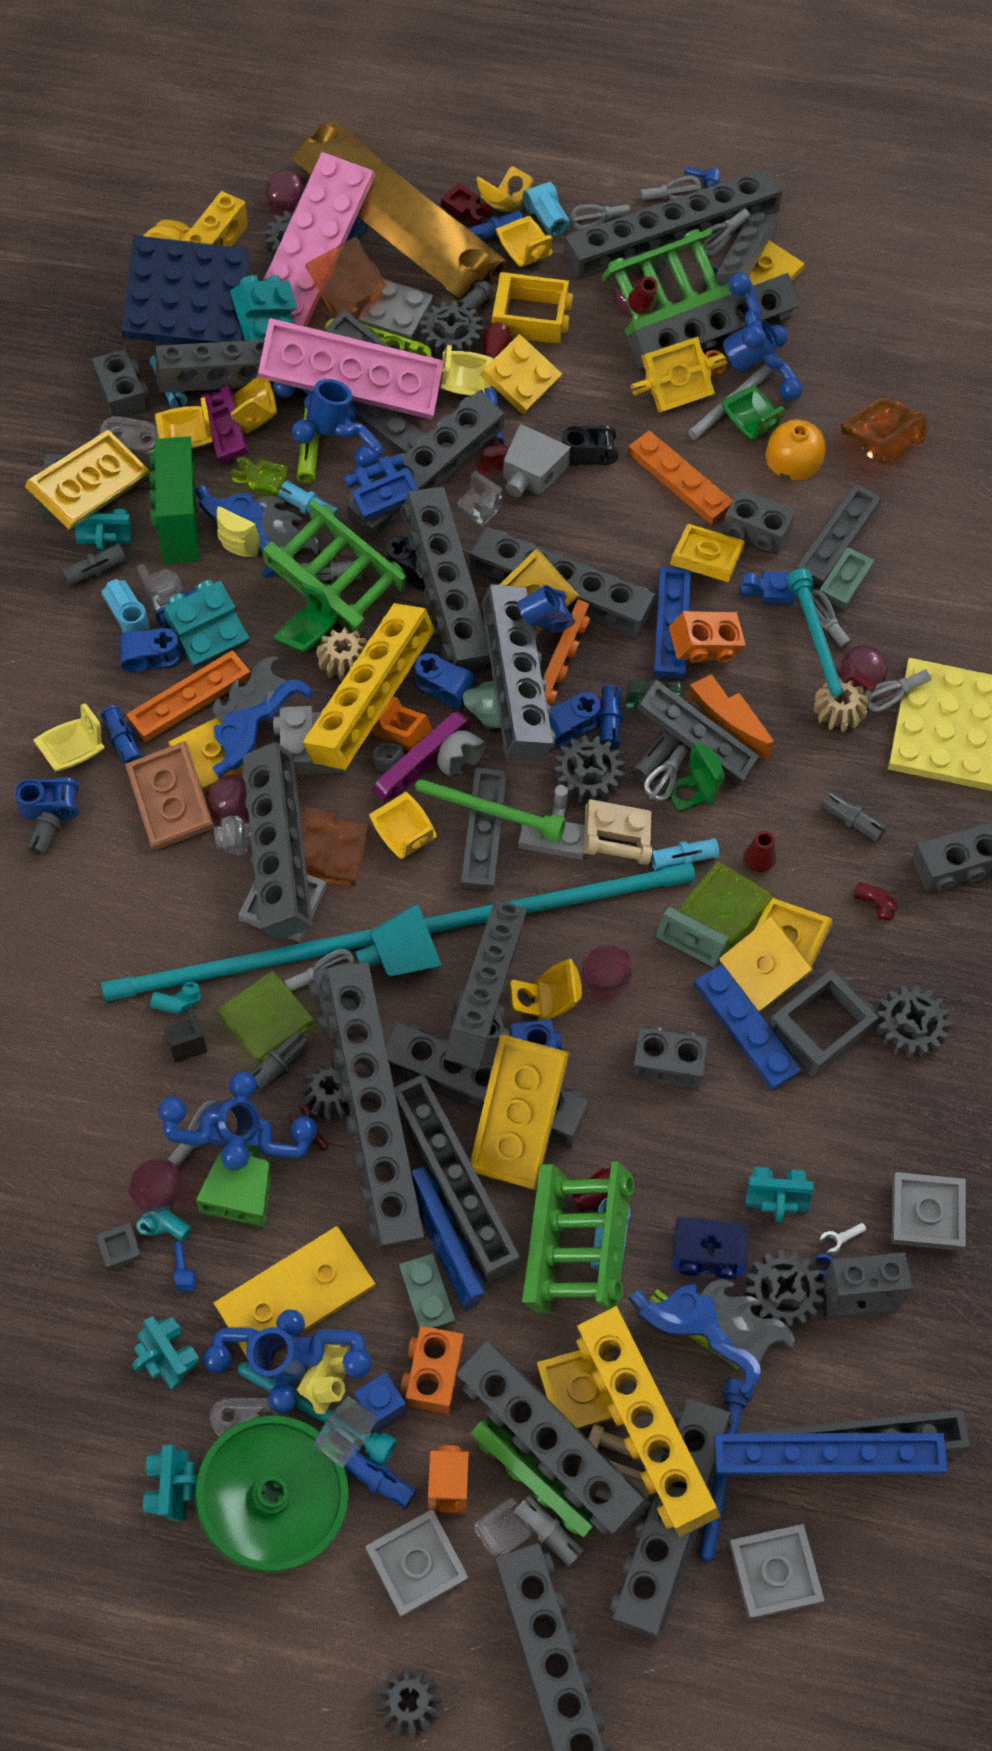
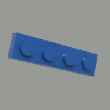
(672, 601)
(747, 1027)
(450, 1250)

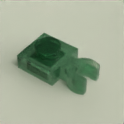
(637, 689)

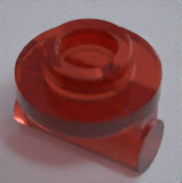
(492, 457)

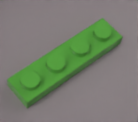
(524, 1469)

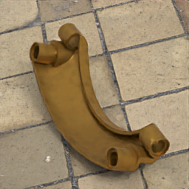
(407, 216)

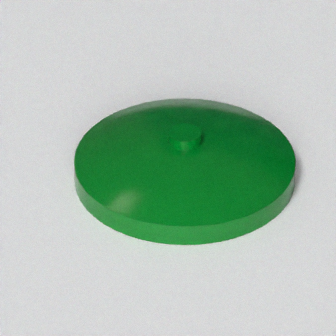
(270, 1495)

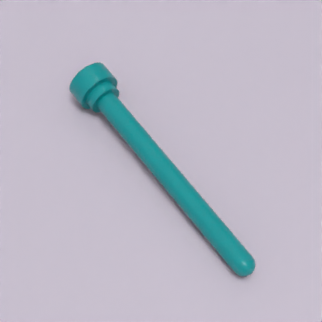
(801, 584)
(377, 1445)

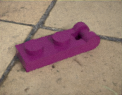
(225, 432)

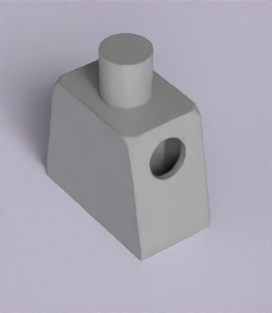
(533, 462)

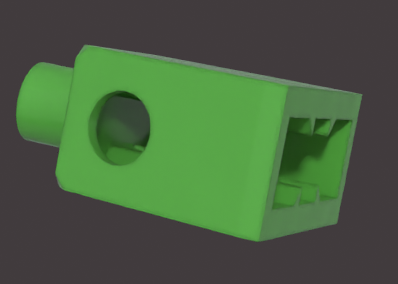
(239, 1193)

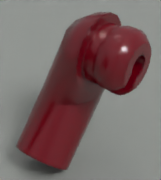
(878, 896)

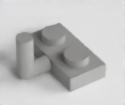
(572, 840)

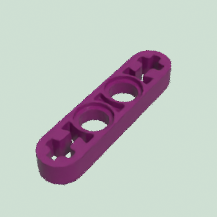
(418, 759)

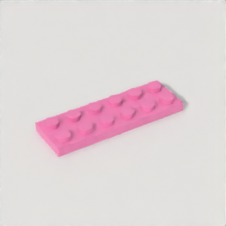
(318, 226)
(371, 371)

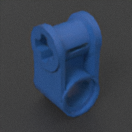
(546, 609)
(147, 649)
(443, 681)
(572, 720)
(49, 797)

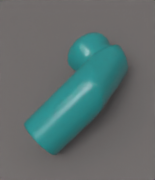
(179, 1003)
(163, 1222)

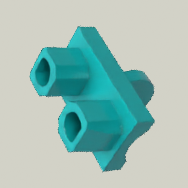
(105, 529)
(779, 1195)
(159, 1356)
(176, 1483)

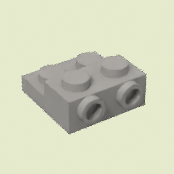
(292, 728)

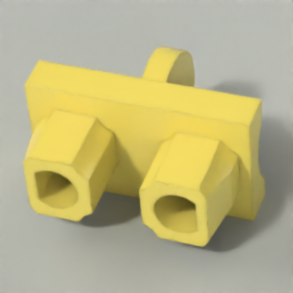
(325, 1381)

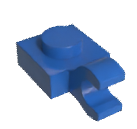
(771, 586)

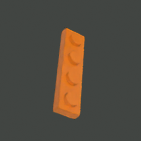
(680, 477)
(566, 648)
(188, 696)

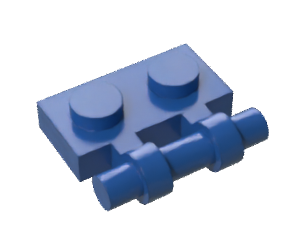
(383, 494)

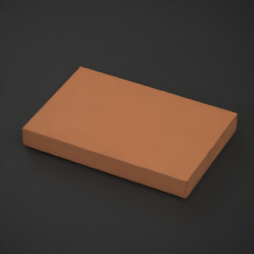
(169, 796)

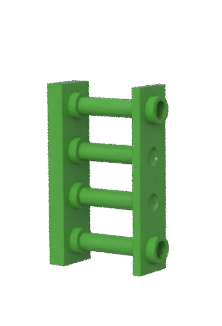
(692, 240)
(350, 616)
(550, 1221)

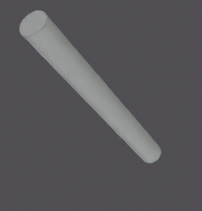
(718, 412)

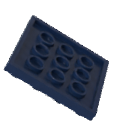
(182, 291)

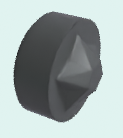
(387, 755)

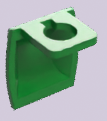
(752, 412)
(309, 624)
(705, 775)

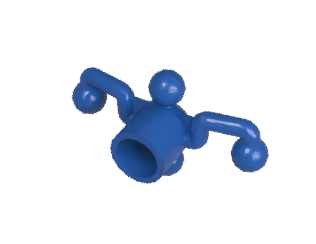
(759, 340)
(331, 414)
(249, 1131)
(302, 1354)

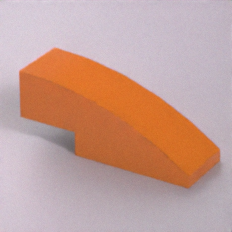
(731, 715)
(401, 725)

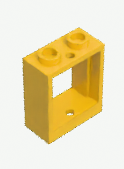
(535, 290)

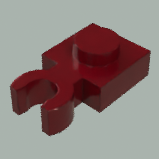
(463, 203)

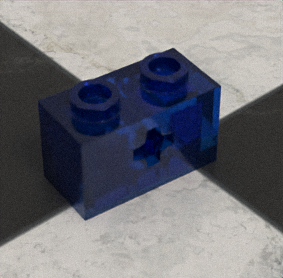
(727, 1240)

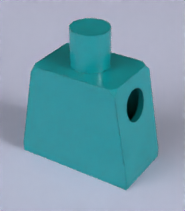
(401, 944)

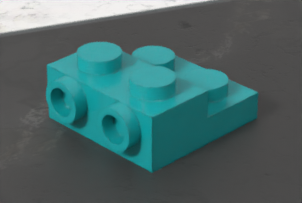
(259, 301)
(205, 622)

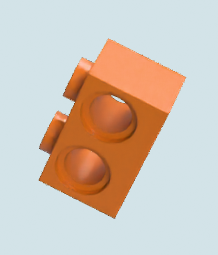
(707, 636)
(440, 1370)
(448, 1480)

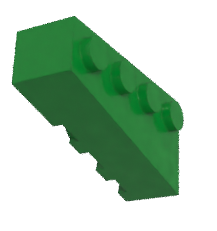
(174, 499)

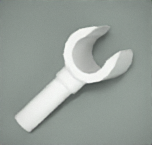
(841, 1237)

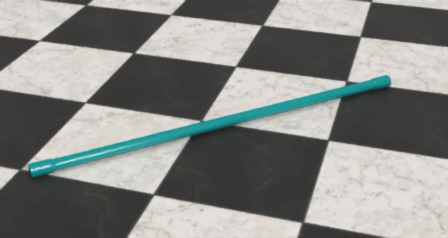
(132, 986)

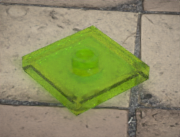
(726, 902)
(265, 1016)

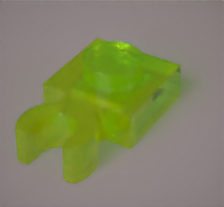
(263, 477)

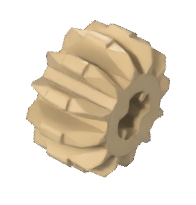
(339, 652)
(841, 710)

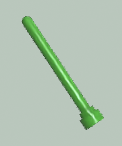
(550, 826)

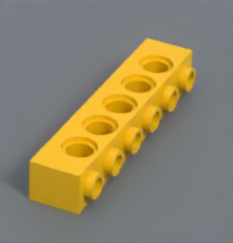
(221, 222)
(368, 686)
(696, 1504)

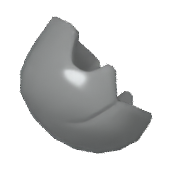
(460, 749)

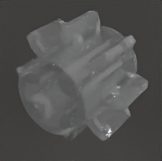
(232, 836)

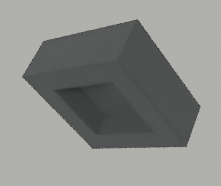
(118, 1246)

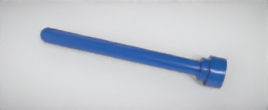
(718, 1493)

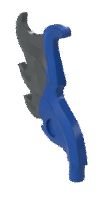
(270, 522)
(247, 708)
(722, 1320)

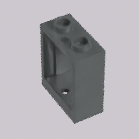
(801, 1045)
(875, 1280)

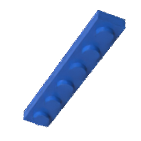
(830, 1454)

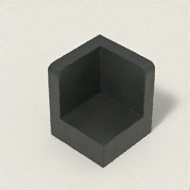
(185, 1038)

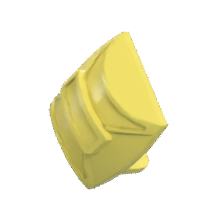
(462, 372)
(237, 534)
(71, 741)

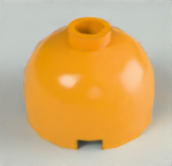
(796, 449)

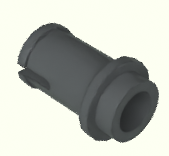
(481, 293)
(43, 834)

